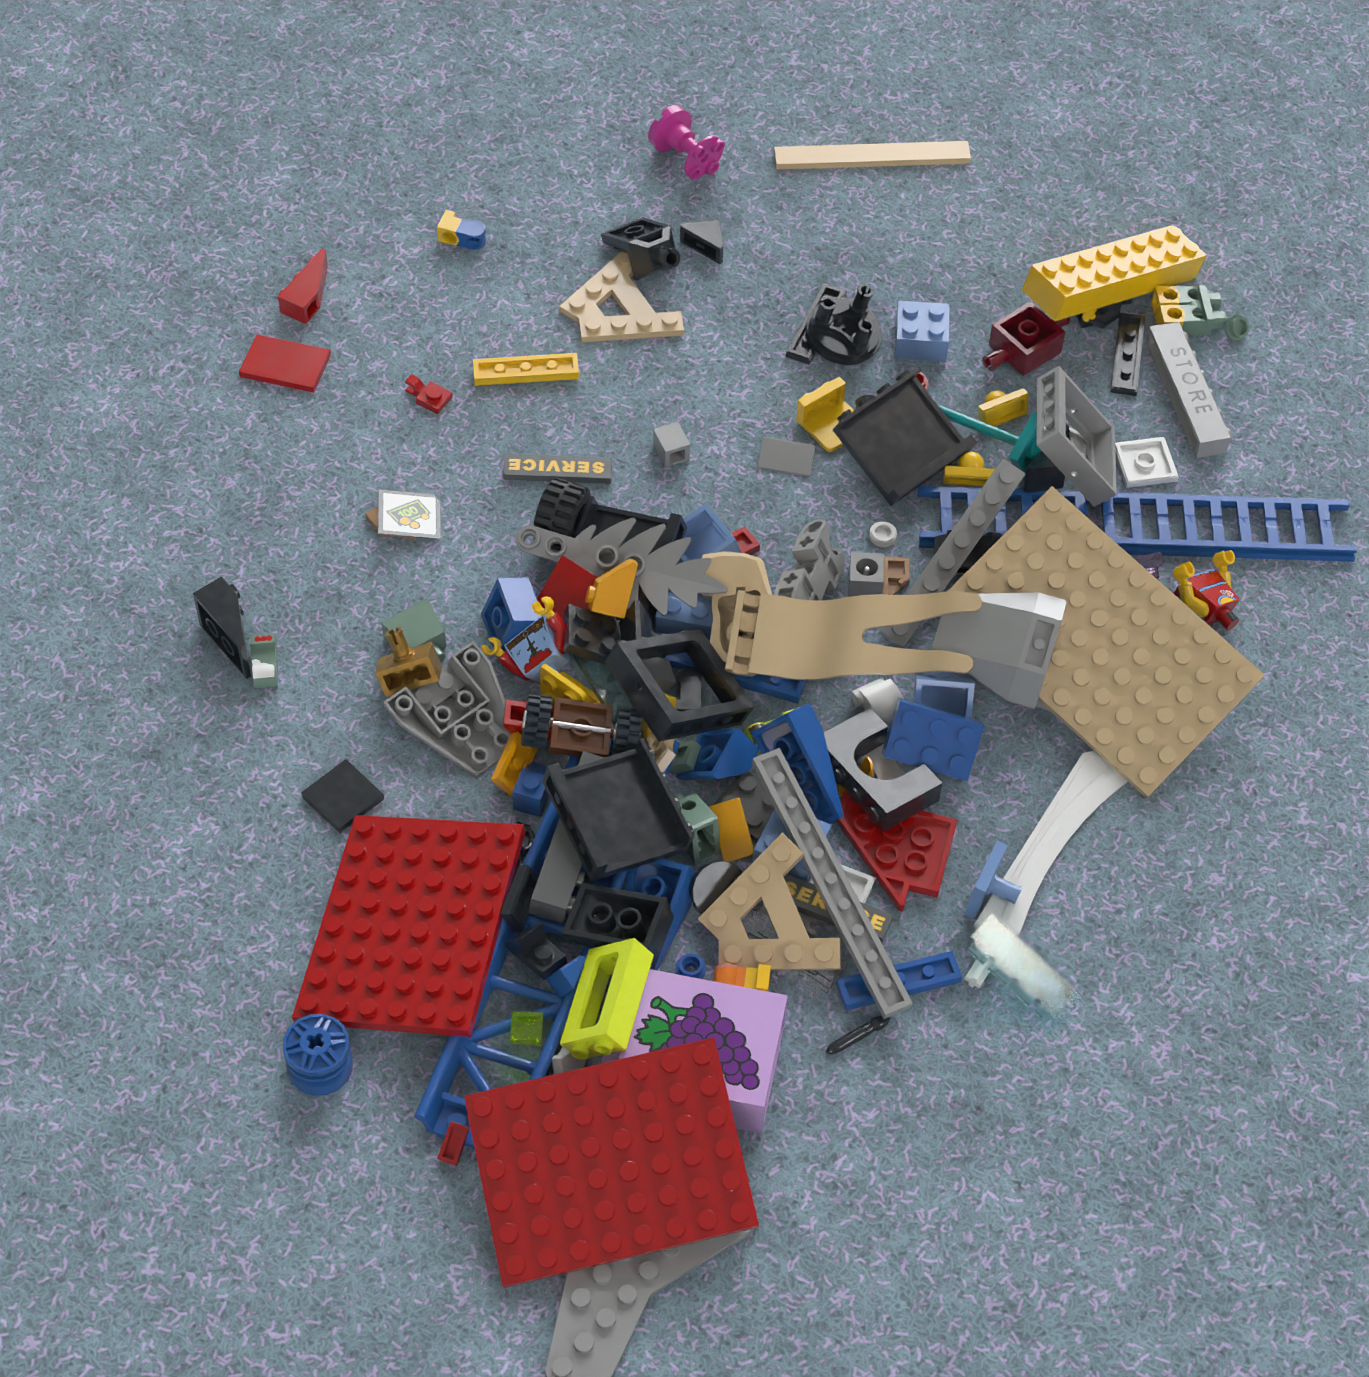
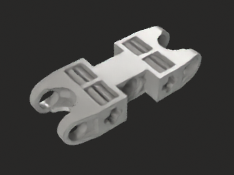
(816, 567)

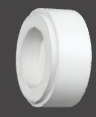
(883, 534)

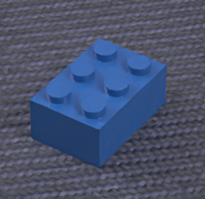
(932, 738)

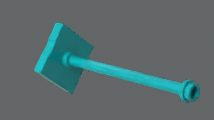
(1025, 445)

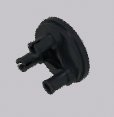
(845, 328)

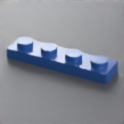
(915, 975)

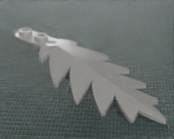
(654, 572)

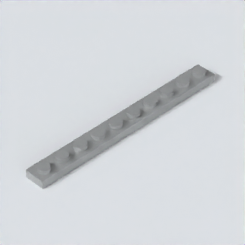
(832, 884)

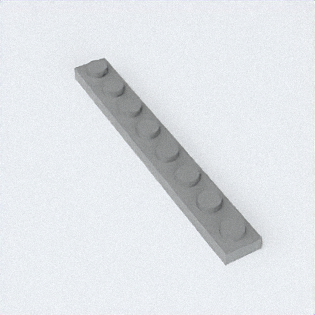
(960, 542)

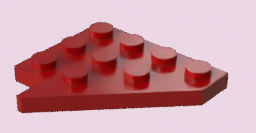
(906, 855)

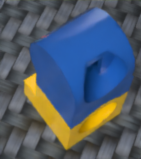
(461, 232)

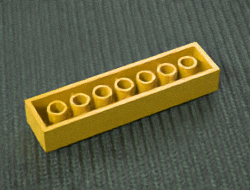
(1113, 272)

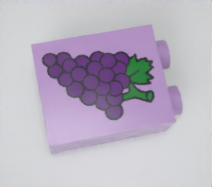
(741, 1020)

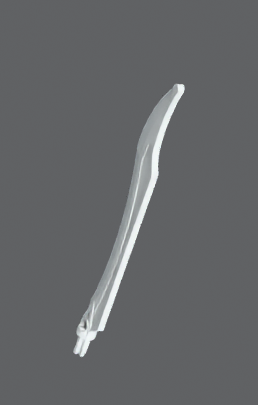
(1079, 796)

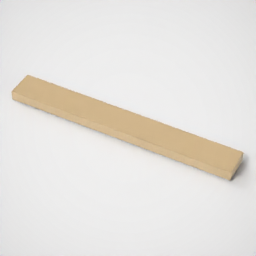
(872, 155)

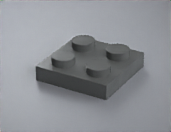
(754, 801)

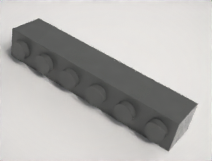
(559, 872)

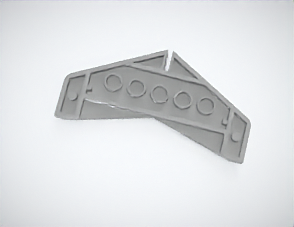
(607, 1300)

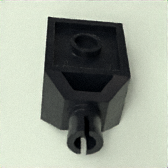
(647, 244)
(595, 635)

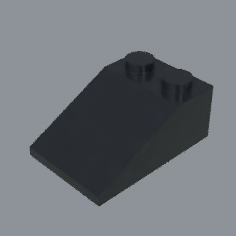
(222, 620)
(615, 915)

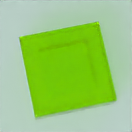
(526, 1028)

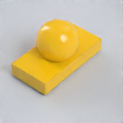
(1001, 408)
(968, 472)

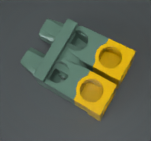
(1189, 307)

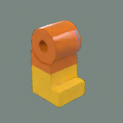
(746, 977)

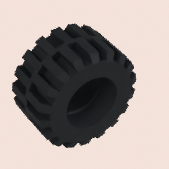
(561, 507)

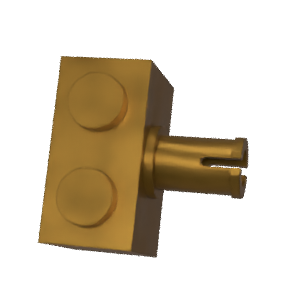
(407, 665)

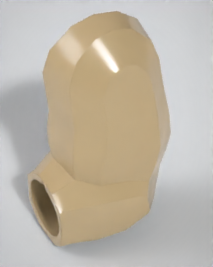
(737, 573)

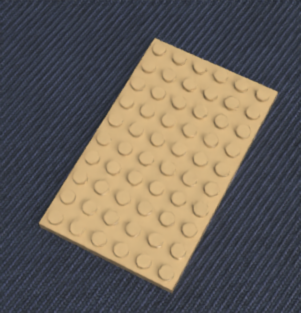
(1130, 658)

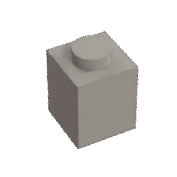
(671, 444)

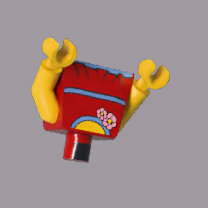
(1209, 591)

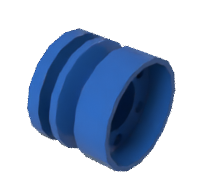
(318, 1054)

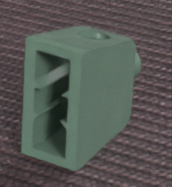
(419, 626)
(706, 823)

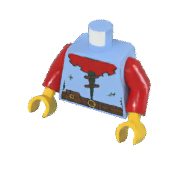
(535, 645)

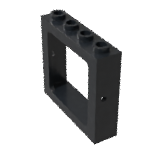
(652, 703)

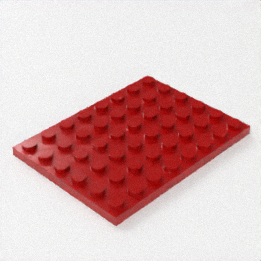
(411, 925)
(610, 1162)

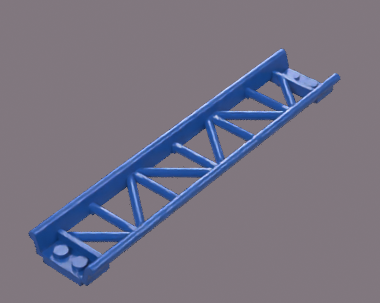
(439, 1106)

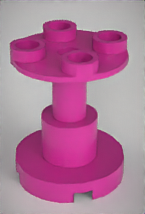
(675, 132)

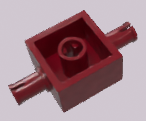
(1025, 339)

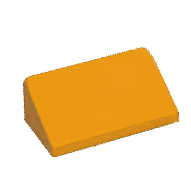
(733, 830)

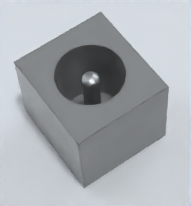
(866, 574)

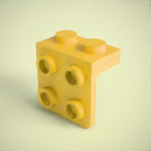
(819, 412)
(563, 686)

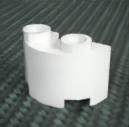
(879, 696)

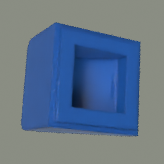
(567, 976)

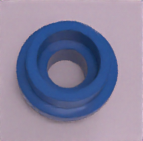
(691, 960)

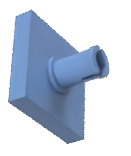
(990, 883)

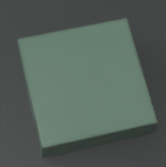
(685, 757)

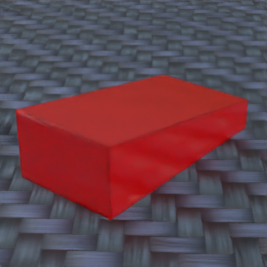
(453, 1143)

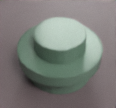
(1236, 327)

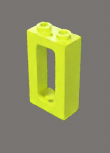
(630, 967)

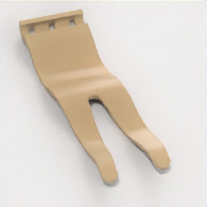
(826, 636)

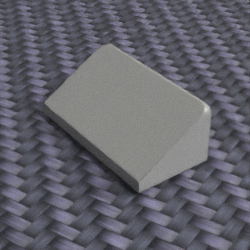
(786, 456)

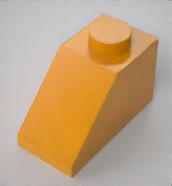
(613, 590)

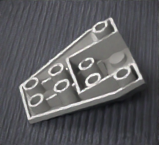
(1007, 641)
(458, 713)

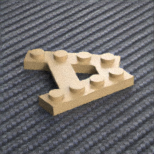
(639, 319)
(766, 881)

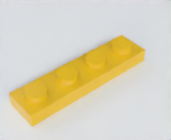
(525, 369)

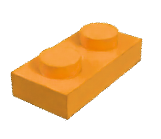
(512, 762)

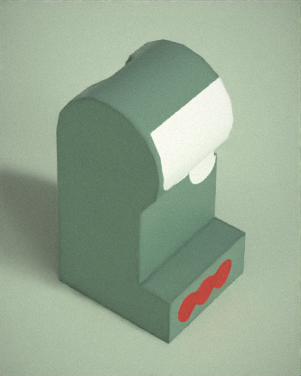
(264, 660)

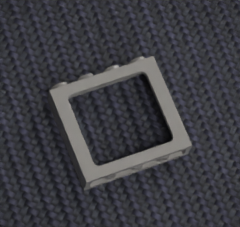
(1091, 475)

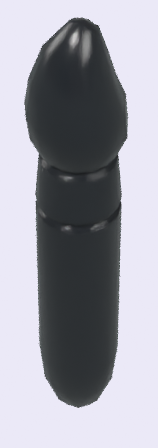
(875, 1024)

